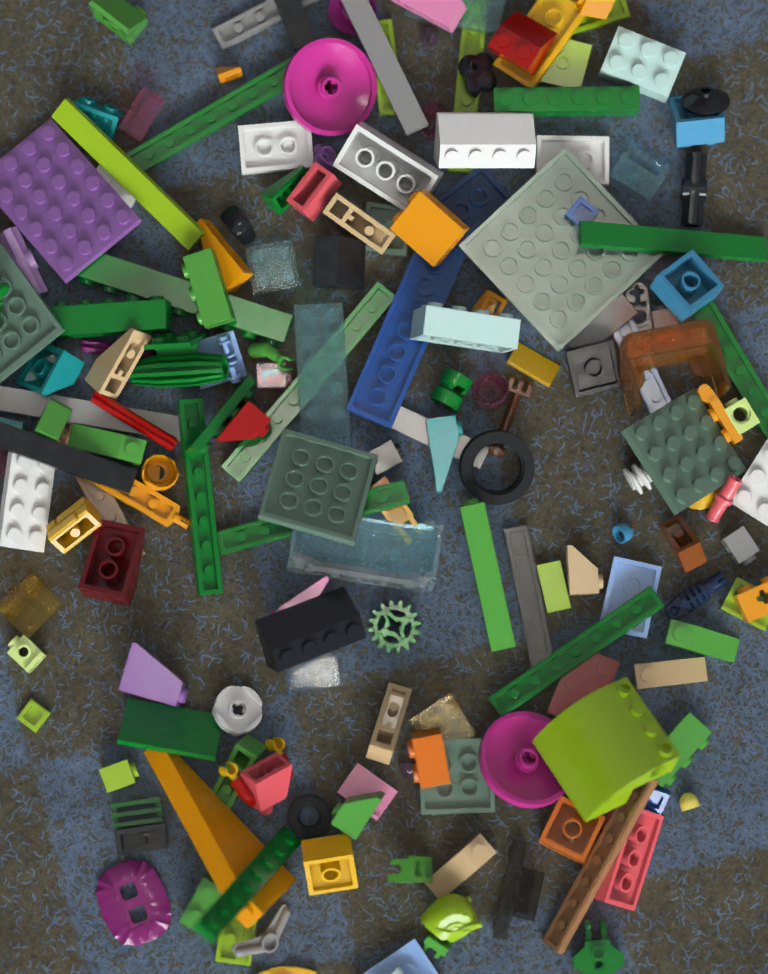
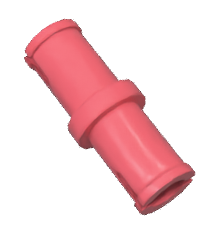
(723, 498)

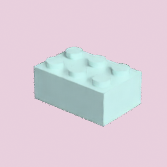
(642, 63)

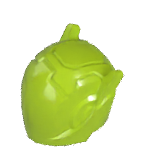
(451, 917)

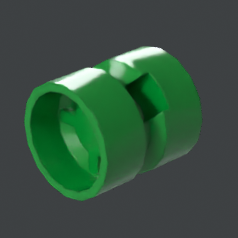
(451, 389)

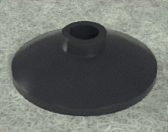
(705, 101)

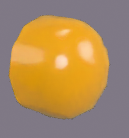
(151, 472)

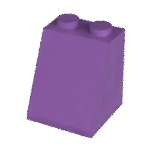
(151, 679)

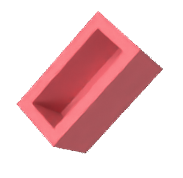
(314, 191)

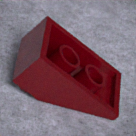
(113, 563)

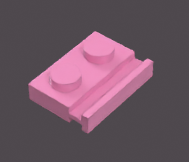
(362, 782)

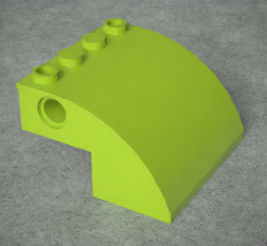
(605, 748)

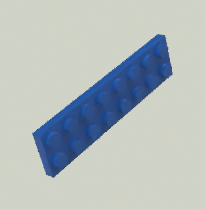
(394, 354)

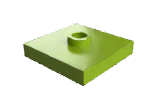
(569, 66)

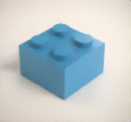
(686, 286)

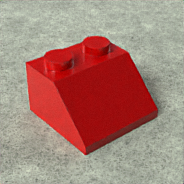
(522, 42)

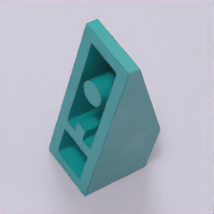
(443, 439)

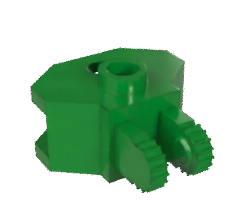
(597, 950)

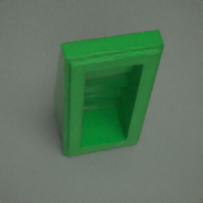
(273, 194)

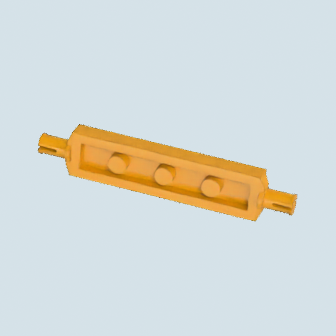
(150, 504)

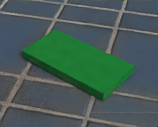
(169, 729)

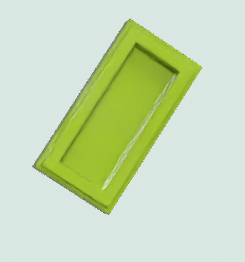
(553, 586)

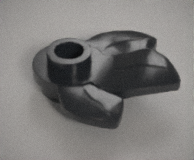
(477, 73)

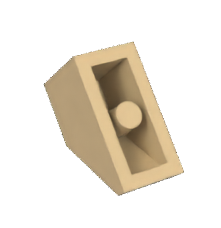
(581, 574)

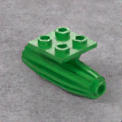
(179, 363)

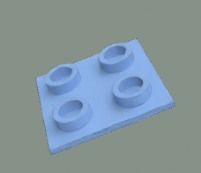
(225, 345)

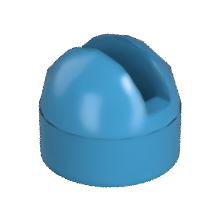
(625, 529)

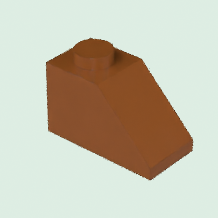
(683, 543)

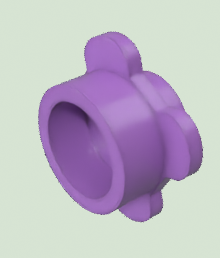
(324, 156)

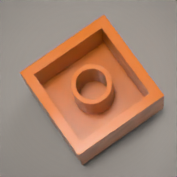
(430, 758)
(569, 833)

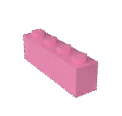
(439, 12)

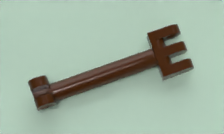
(517, 391)

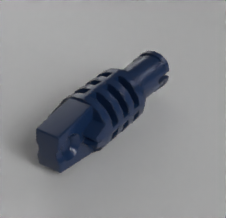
(694, 596)

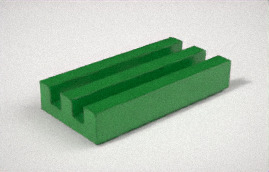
(158, 809)

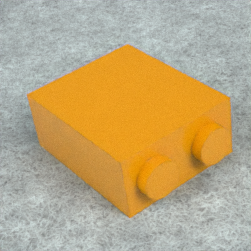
(428, 227)

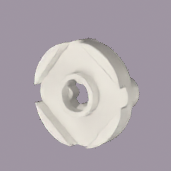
(224, 713)

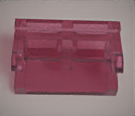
(141, 114)

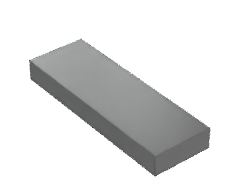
(606, 323)

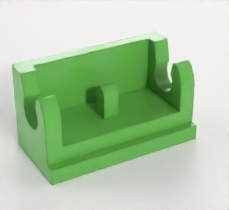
(413, 870)

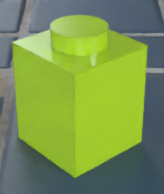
(119, 775)

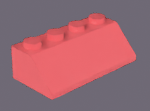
(629, 869)

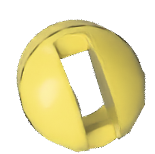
(688, 801)

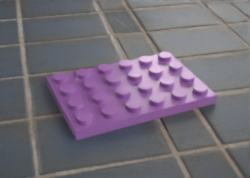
(61, 201)

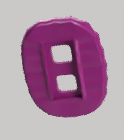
(150, 896)

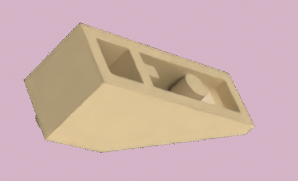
(359, 223)
(117, 363)
(669, 673)
(388, 723)
(461, 866)

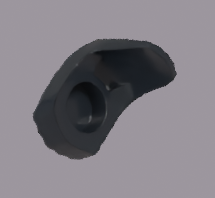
(238, 224)

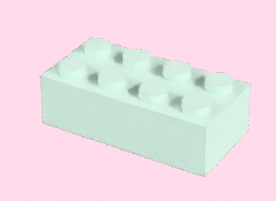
(465, 328)

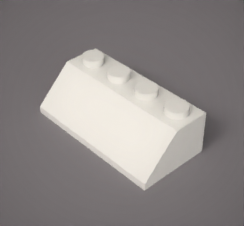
(485, 140)
(385, 166)

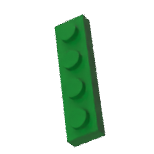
(228, 410)

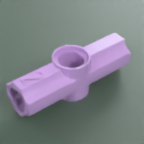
(16, 246)

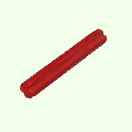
(134, 420)

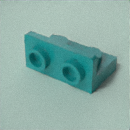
(104, 116)

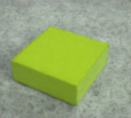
(33, 715)

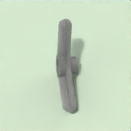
(267, 941)

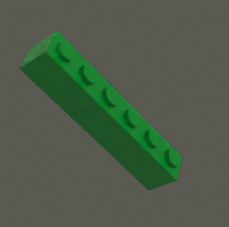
(569, 101)
(113, 317)

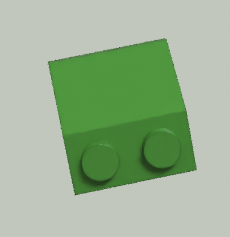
(120, 17)

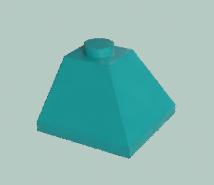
(50, 371)

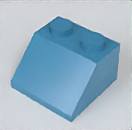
(695, 129)

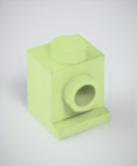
(34, 656)

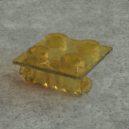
(30, 605)
(447, 716)

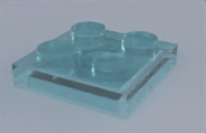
(273, 267)

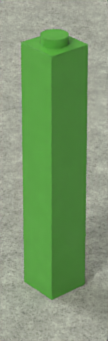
(486, 574)

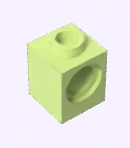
(750, 417)

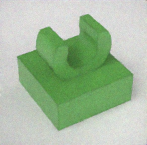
(441, 947)

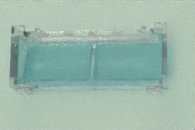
(382, 555)

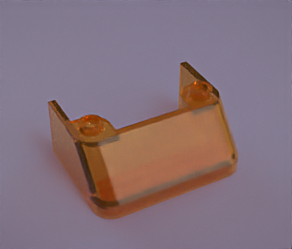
(671, 345)

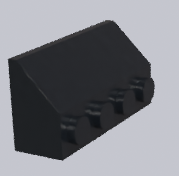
(309, 629)

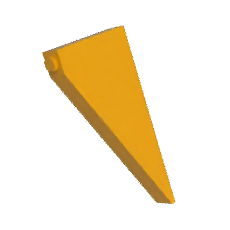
(216, 832)

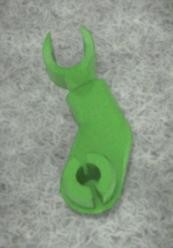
(265, 349)

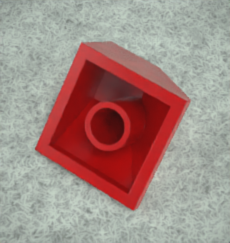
(245, 425)

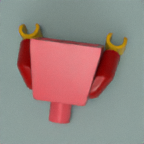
(264, 781)

